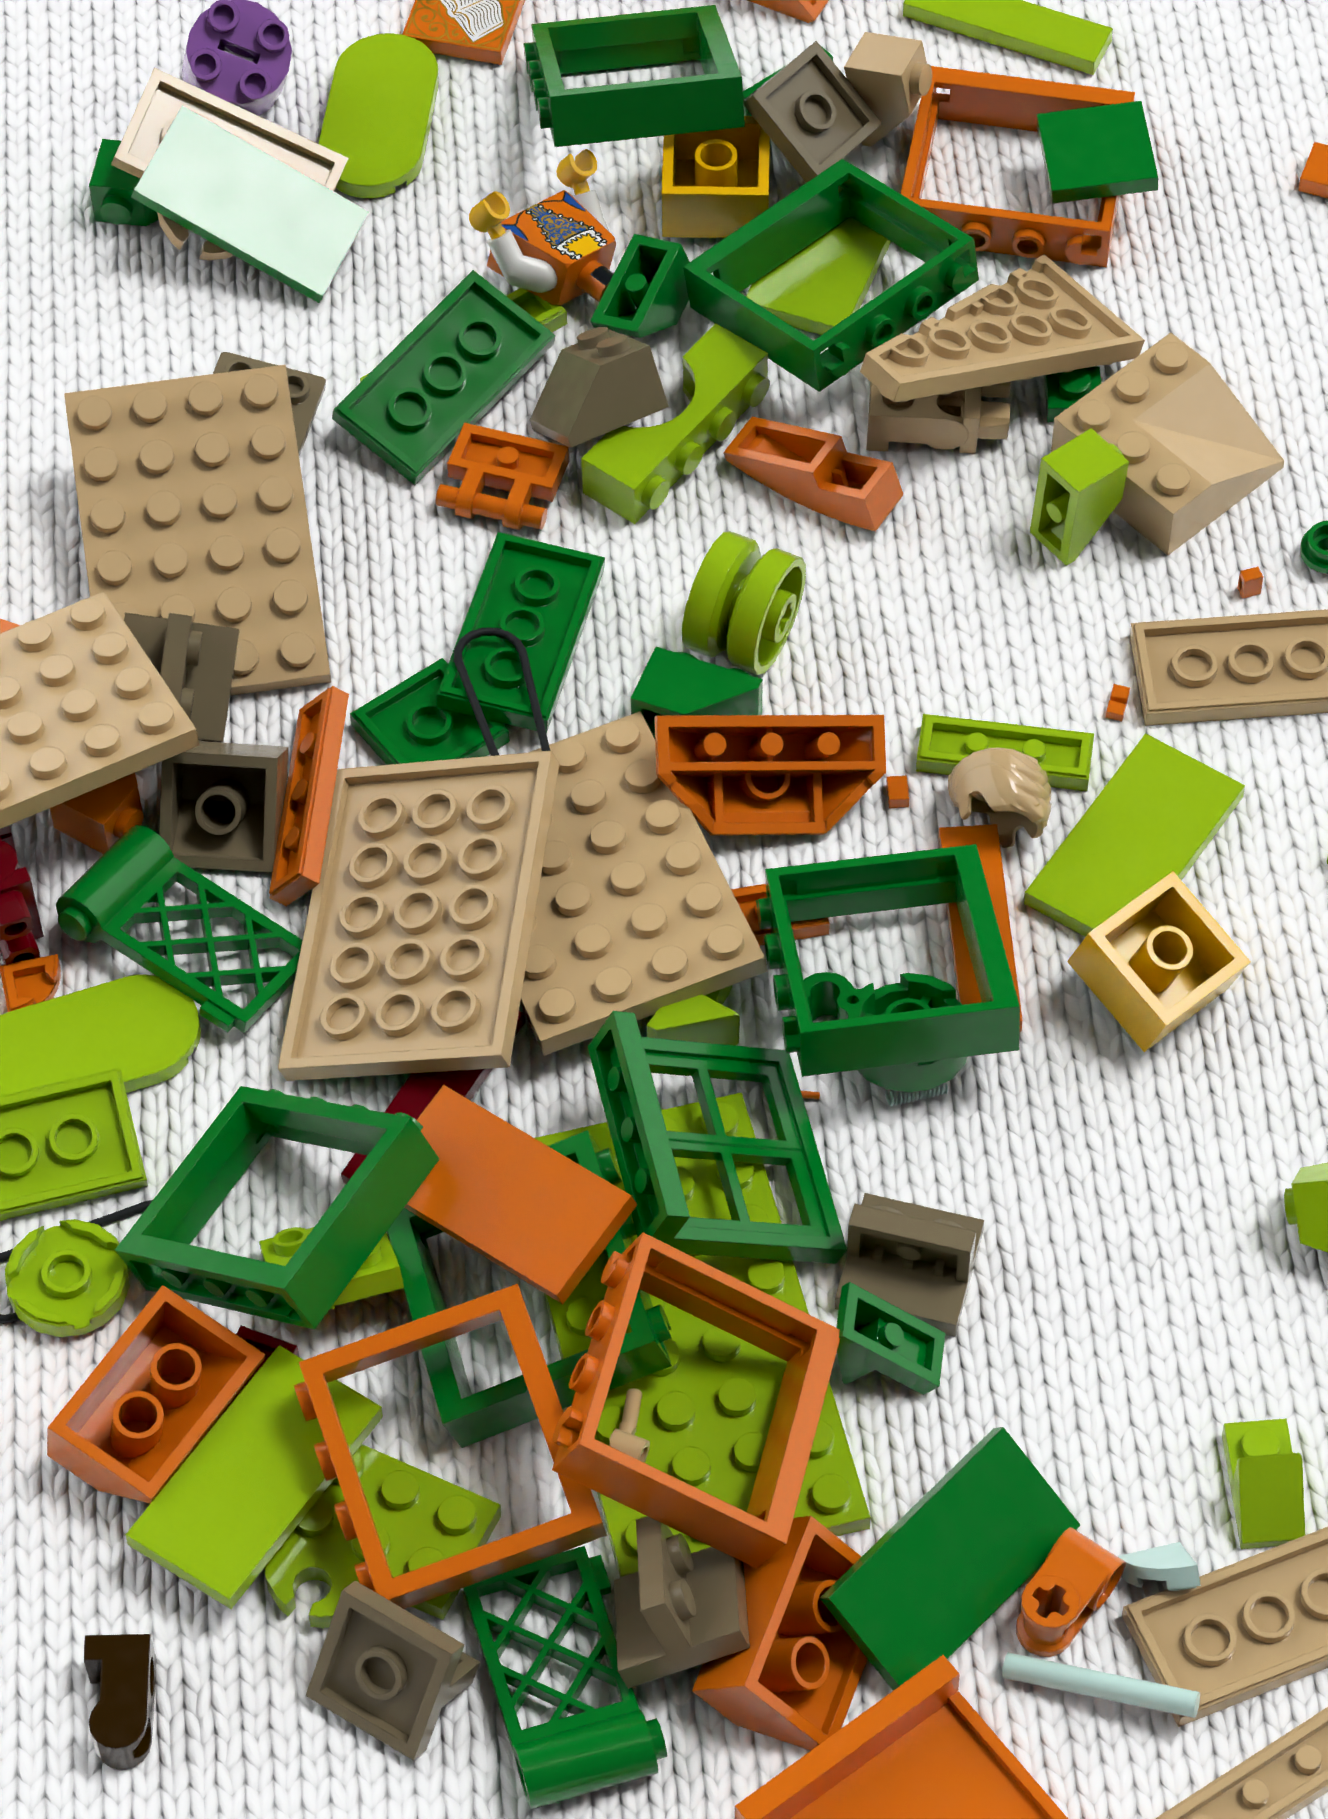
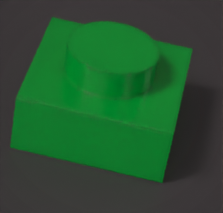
(1067, 388)

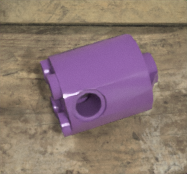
(238, 54)

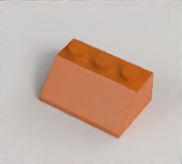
(151, 1399)
(800, 1659)

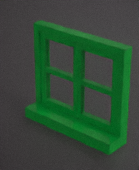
(647, 1150)

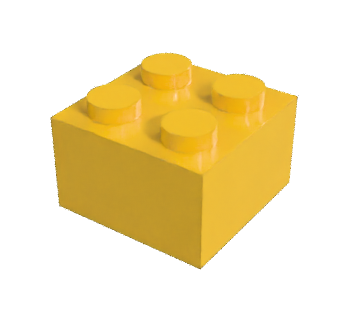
(714, 180)
(1158, 961)

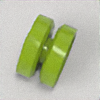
(743, 602)

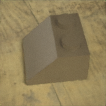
(598, 388)
(224, 805)

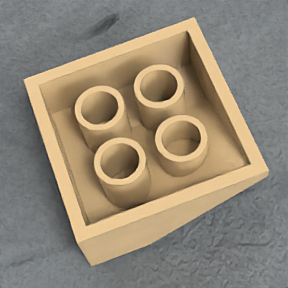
(1184, 439)

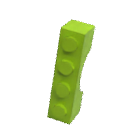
(638, 465)

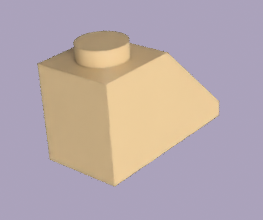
(889, 77)

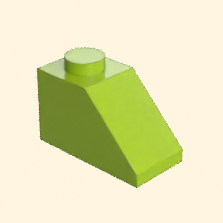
(1077, 493)

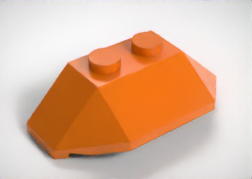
(769, 769)

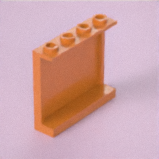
(907, 1758)

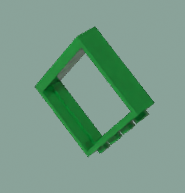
(640, 107)
(799, 221)
(877, 886)
(338, 1245)
(509, 1404)

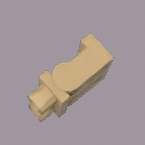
(939, 419)

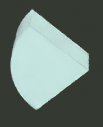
(1162, 1563)

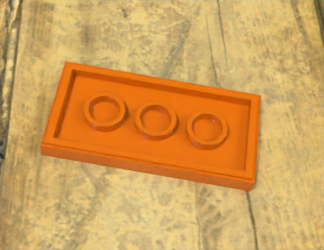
(515, 1197)

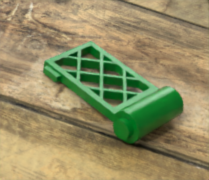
(135, 877)
(595, 1744)

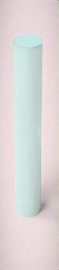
(1101, 1685)

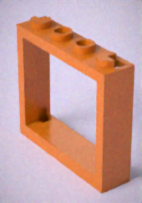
(1014, 105)
(743, 1312)
(336, 1459)

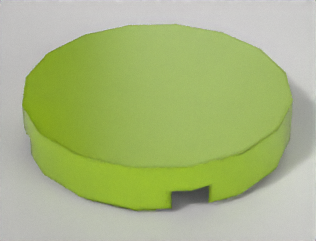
(67, 1278)

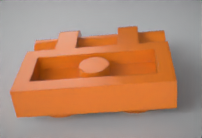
(506, 463)

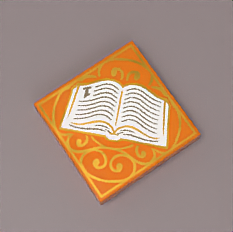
(465, 27)

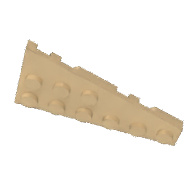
(1004, 334)

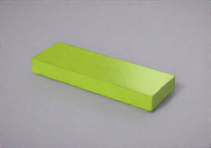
(1059, 752)

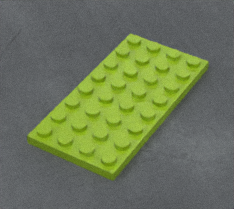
(719, 1396)

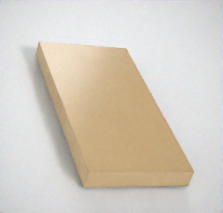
(1232, 667)
(1241, 1628)

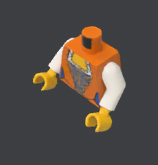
(555, 245)

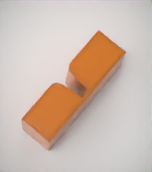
(1118, 702)

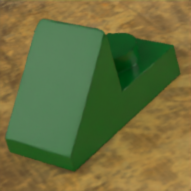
(886, 1340)

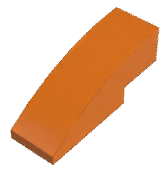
(816, 471)

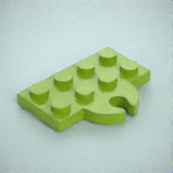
(417, 1522)

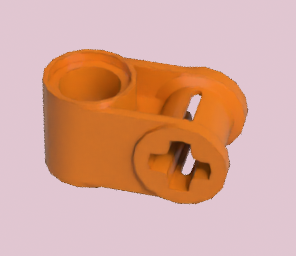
(1068, 1590)

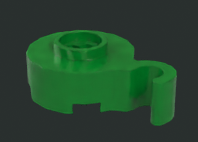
(835, 996)

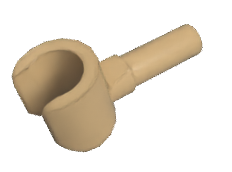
(623, 1437)

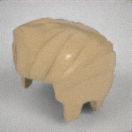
(1006, 788)

